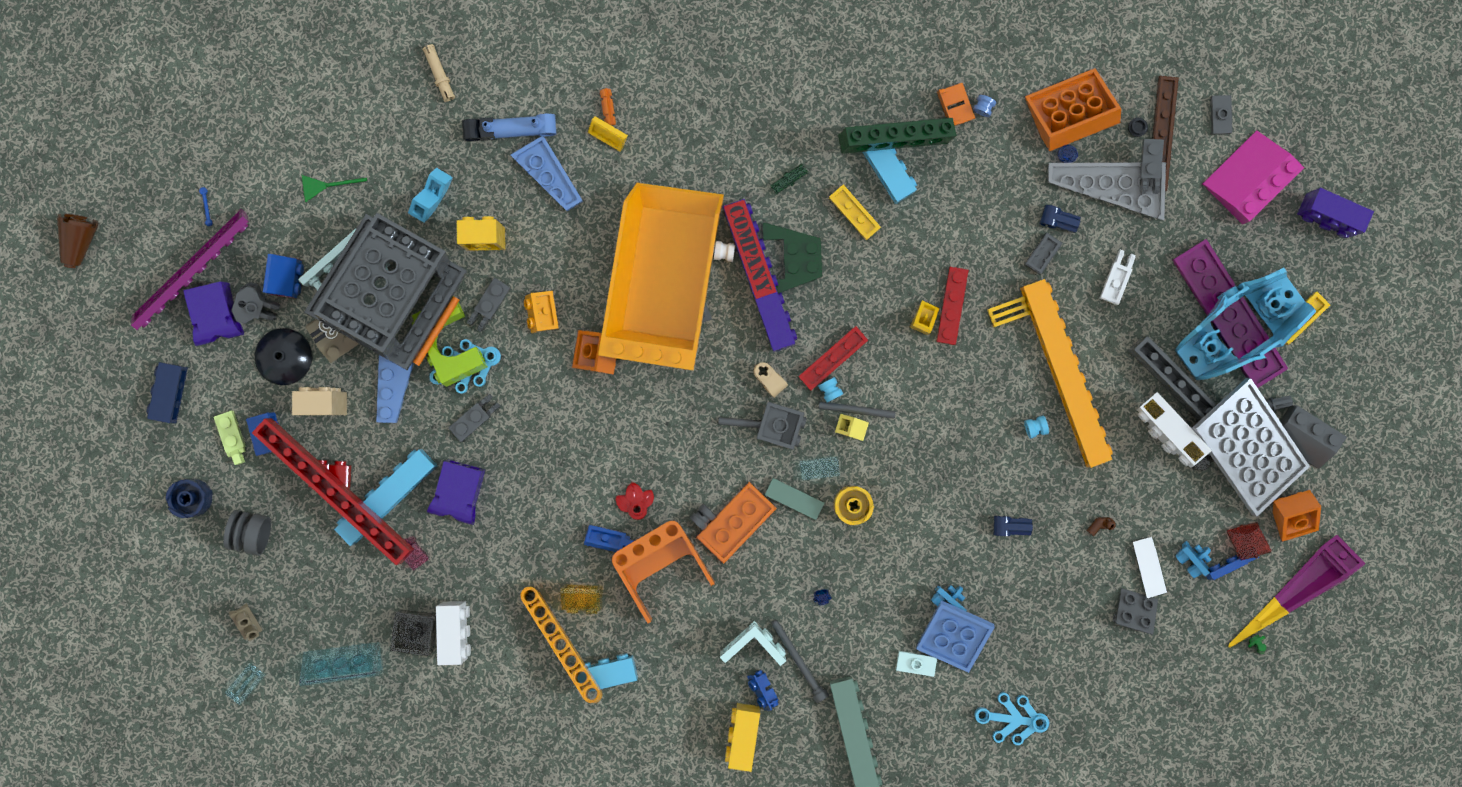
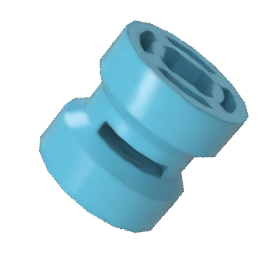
(830, 389)
(1037, 426)

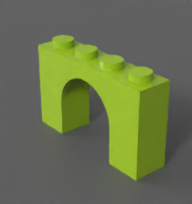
(454, 368)

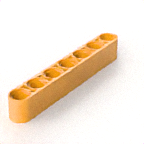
(554, 638)

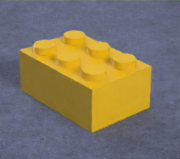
(480, 234)
(742, 737)

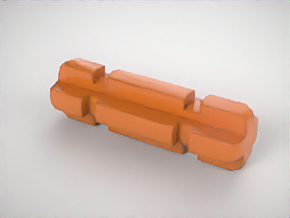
(607, 106)

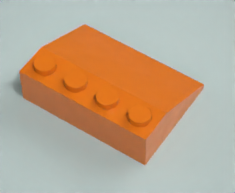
(1073, 109)

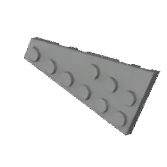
(1111, 183)

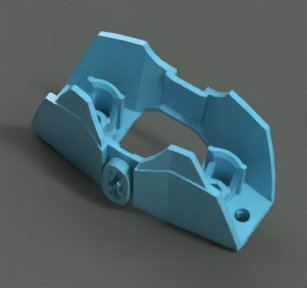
(1283, 321)

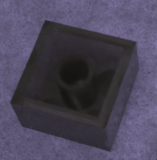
(413, 632)

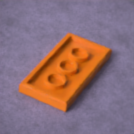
(736, 522)

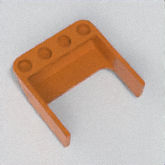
(652, 554)

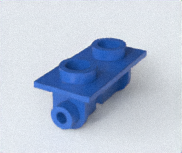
(765, 698)

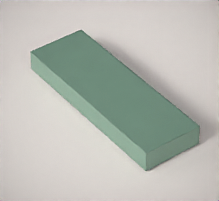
(794, 498)

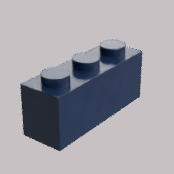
(166, 392)

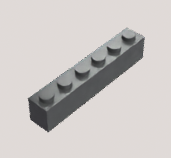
(1172, 378)

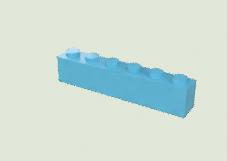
(391, 491)

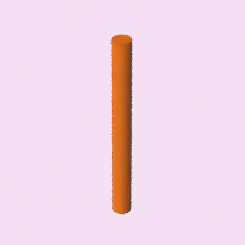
(436, 330)

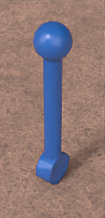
(203, 191)

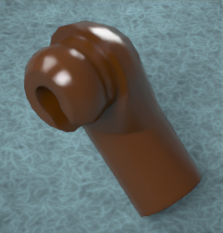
(1101, 523)

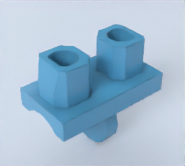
(1199, 566)
(943, 595)

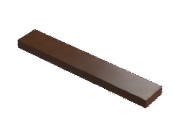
(1165, 117)

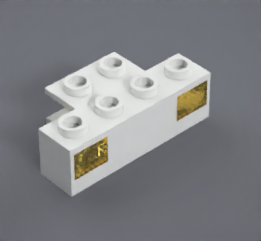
(1172, 431)

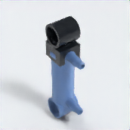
(493, 128)

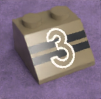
(329, 341)

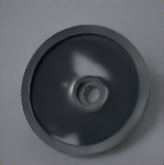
(295, 356)

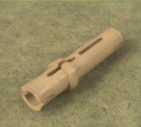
(439, 74)

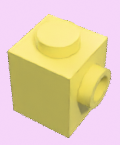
(851, 427)

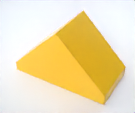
(925, 318)

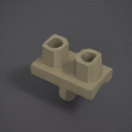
(246, 622)

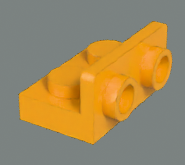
(541, 311)

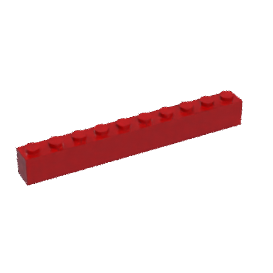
(333, 491)

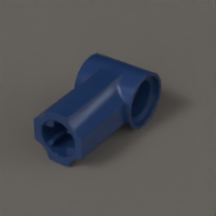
(1055, 218)
(1012, 526)

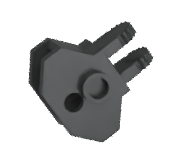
(253, 304)

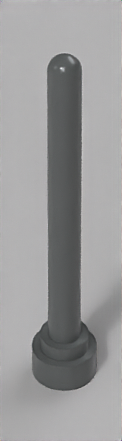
(818, 692)

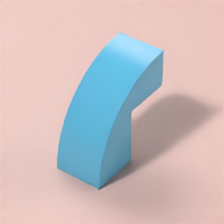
(429, 198)

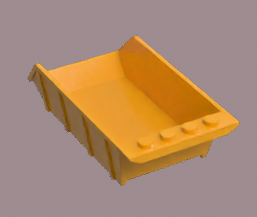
(660, 275)

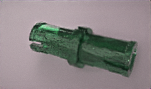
(789, 179)

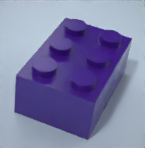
(1335, 213)

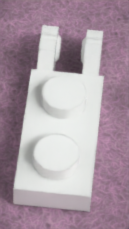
(1117, 279)

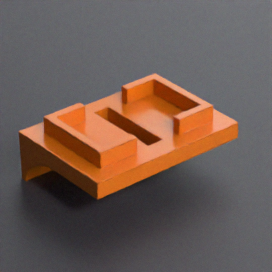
(952, 96)

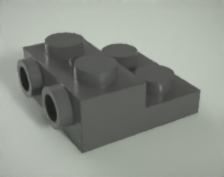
(781, 425)

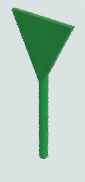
(313, 187)

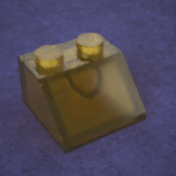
(581, 598)

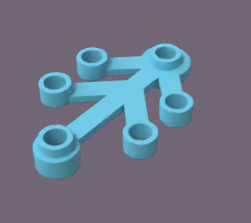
(483, 373)
(1014, 719)

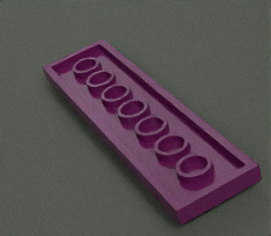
(195, 264)
(1237, 323)

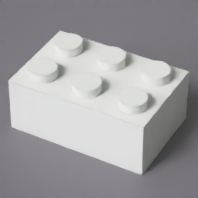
(452, 633)

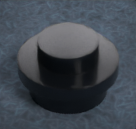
(1137, 127)

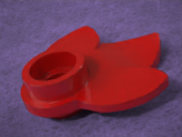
(635, 498)

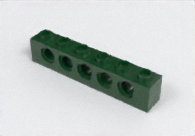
(896, 135)

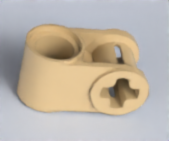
(772, 381)

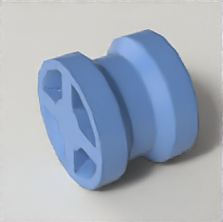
(984, 105)

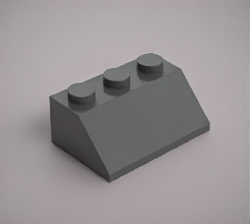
(1312, 436)

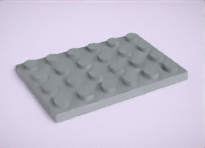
(1251, 447)

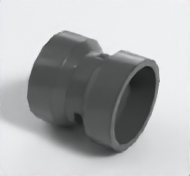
(703, 516)

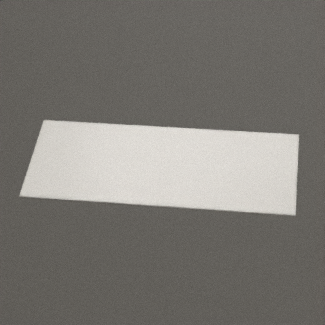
(1149, 567)

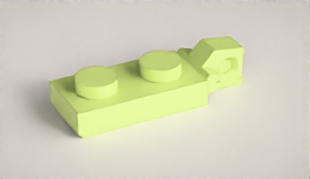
(231, 436)

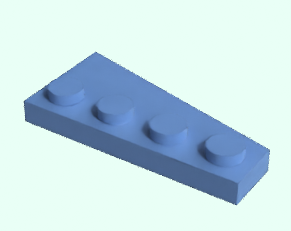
(545, 168)
(391, 390)

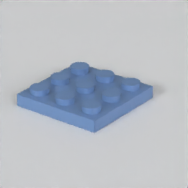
(955, 636)

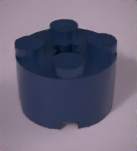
(178, 498)

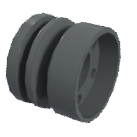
(247, 532)

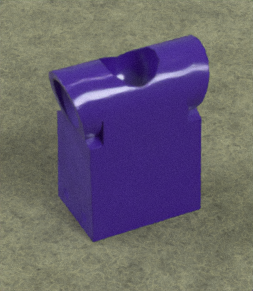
(212, 313)
(457, 491)

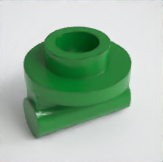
(1257, 641)

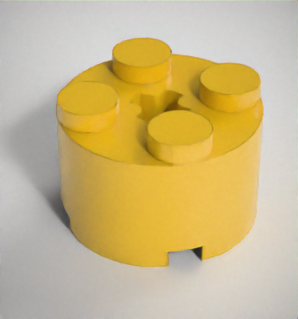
(863, 500)

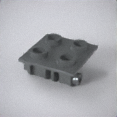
(1136, 611)

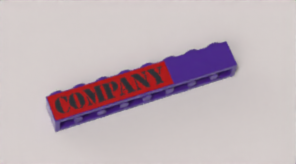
(759, 276)

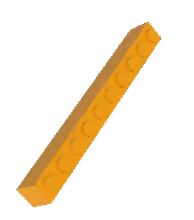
(1066, 373)

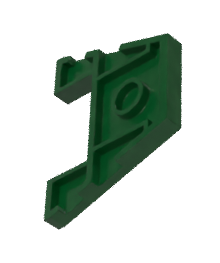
(801, 256)

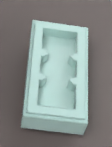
(916, 663)

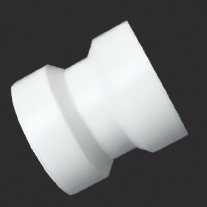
(724, 251)

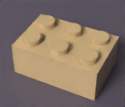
(319, 401)

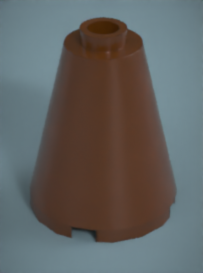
(74, 238)

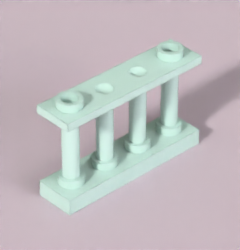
(311, 277)

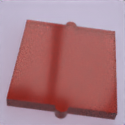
(1249, 541)

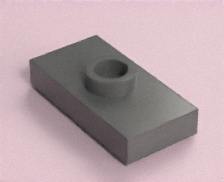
(1221, 114)
(1043, 253)

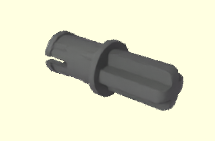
(1280, 403)

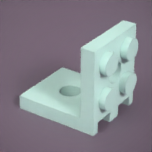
(764, 638)

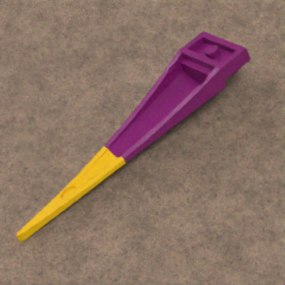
(1323, 571)

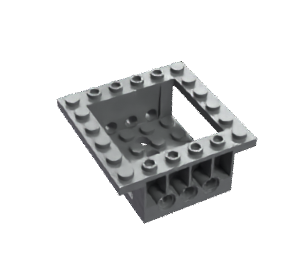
(353, 277)

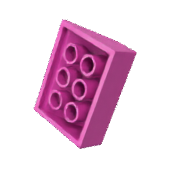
(1252, 177)

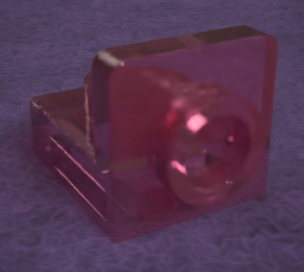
(417, 556)

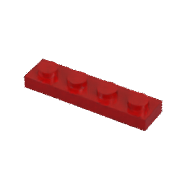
(952, 305)
(833, 358)

